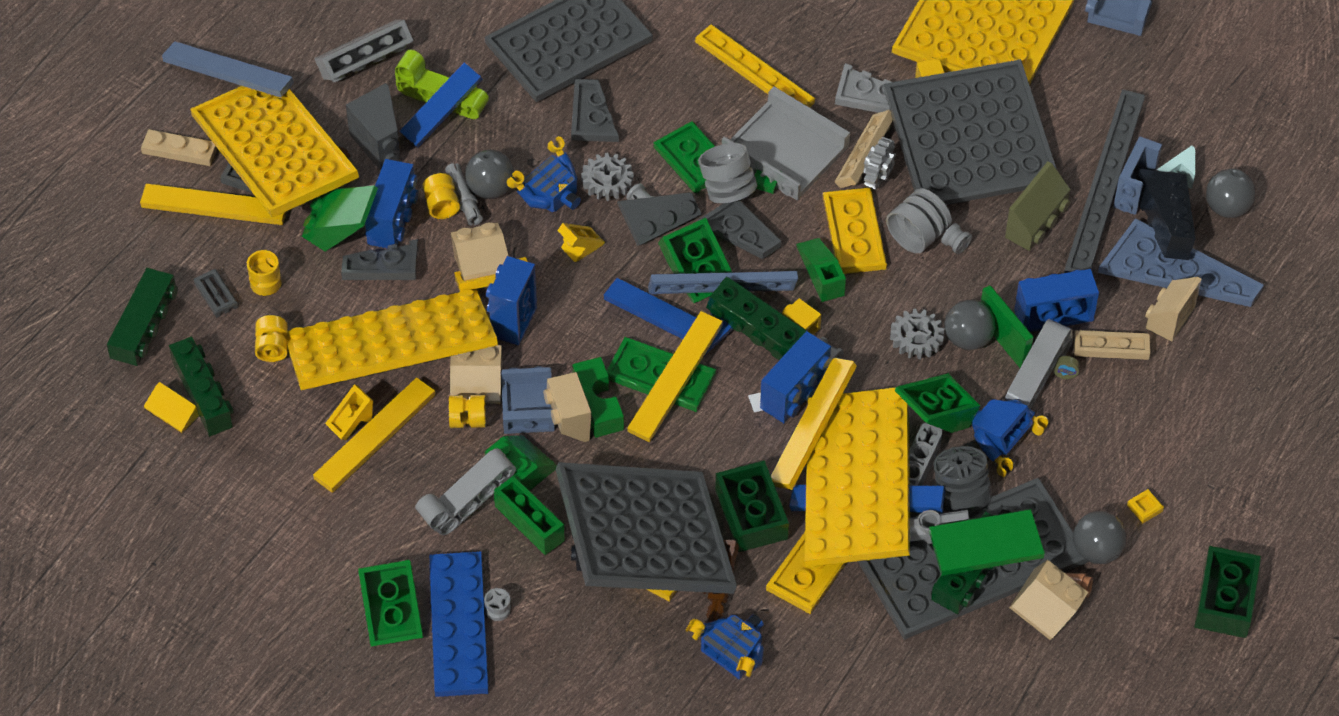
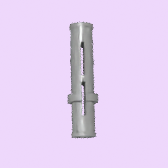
(466, 199)

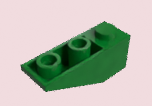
(822, 269)

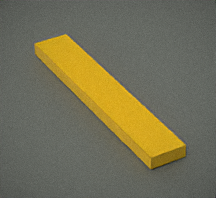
(749, 65)
(207, 204)
(675, 376)
(812, 423)
(374, 435)

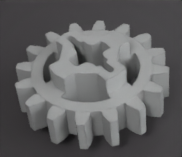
(879, 163)
(607, 176)
(917, 334)

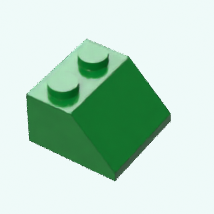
(530, 463)

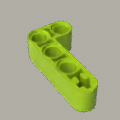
(422, 84)

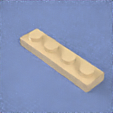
(854, 166)

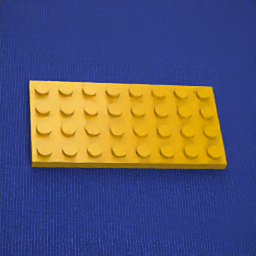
(274, 147)
(389, 338)
(860, 482)

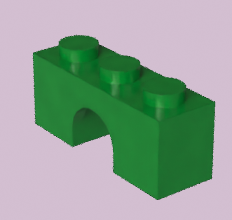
(605, 413)

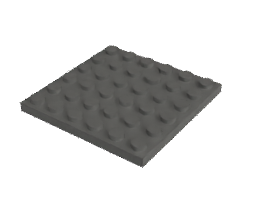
(969, 131)
(645, 528)

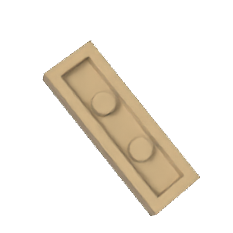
(179, 147)
(1111, 344)

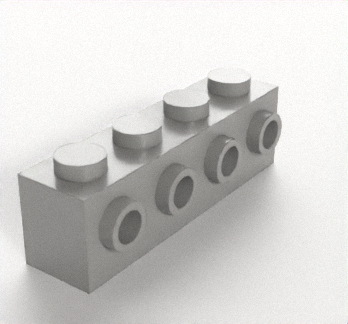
(364, 49)

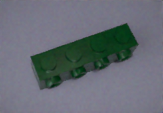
(142, 316)
(754, 318)
(200, 385)
(957, 589)

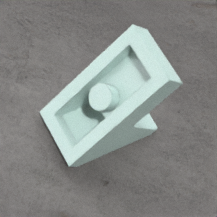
(1183, 164)

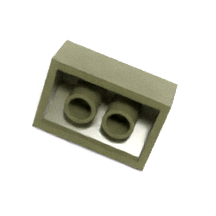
(1037, 208)

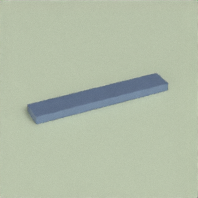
(228, 69)
(710, 281)

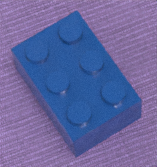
(391, 204)
(1059, 297)
(512, 299)
(795, 377)

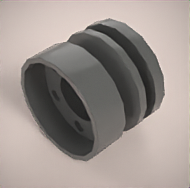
(964, 477)

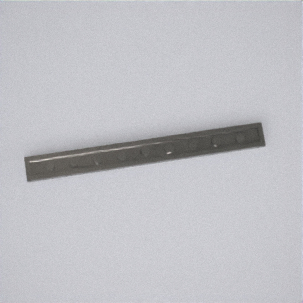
(1105, 182)

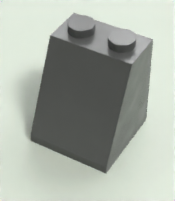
(374, 125)

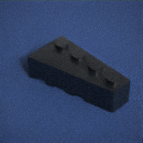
(1168, 211)

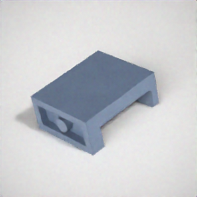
(1119, 14)
(1143, 156)
(524, 400)

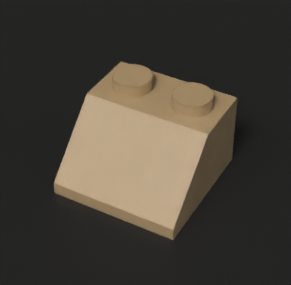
(479, 250)
(1173, 307)
(477, 374)
(569, 406)
(1048, 599)

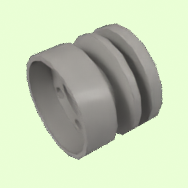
(727, 173)
(918, 220)

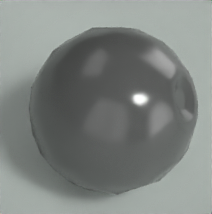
(488, 174)
(1230, 193)
(970, 324)
(1099, 537)

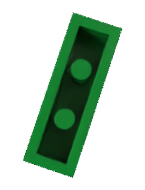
(529, 515)

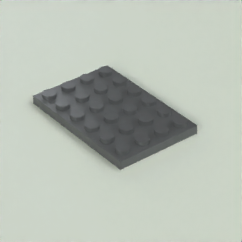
(566, 42)

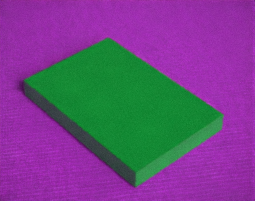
(682, 150)
(1009, 329)

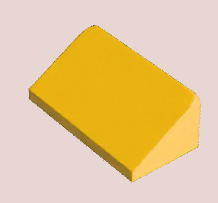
(171, 407)

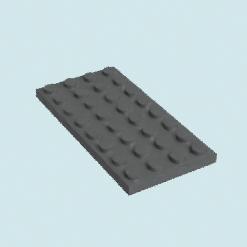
(907, 581)

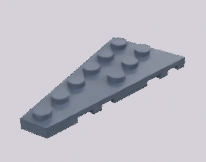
(1141, 260)

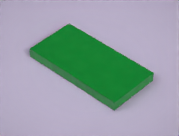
(641, 365)
(986, 542)

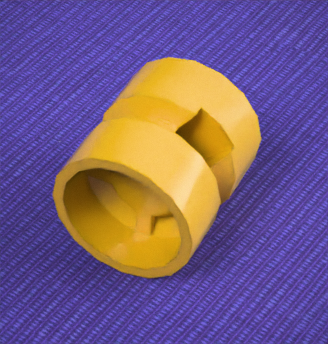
(441, 196)
(264, 272)
(271, 338)
(476, 411)

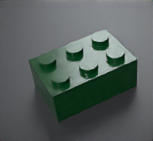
(751, 506)
(1227, 591)

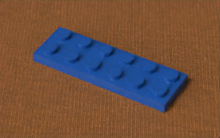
(458, 624)

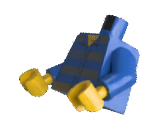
(550, 183)
(1001, 426)
(731, 643)

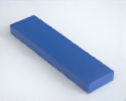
(441, 105)
(649, 308)

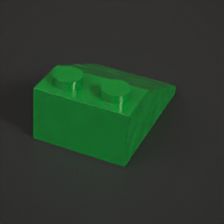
(338, 215)
(694, 251)
(940, 402)
(390, 603)

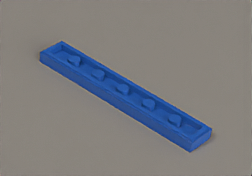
(920, 498)

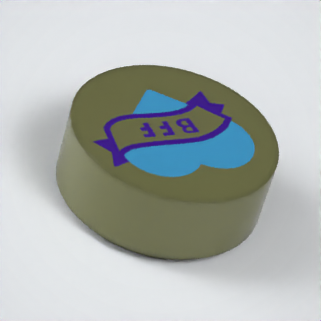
(1066, 367)

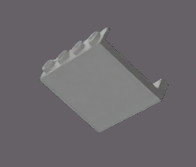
(791, 140)

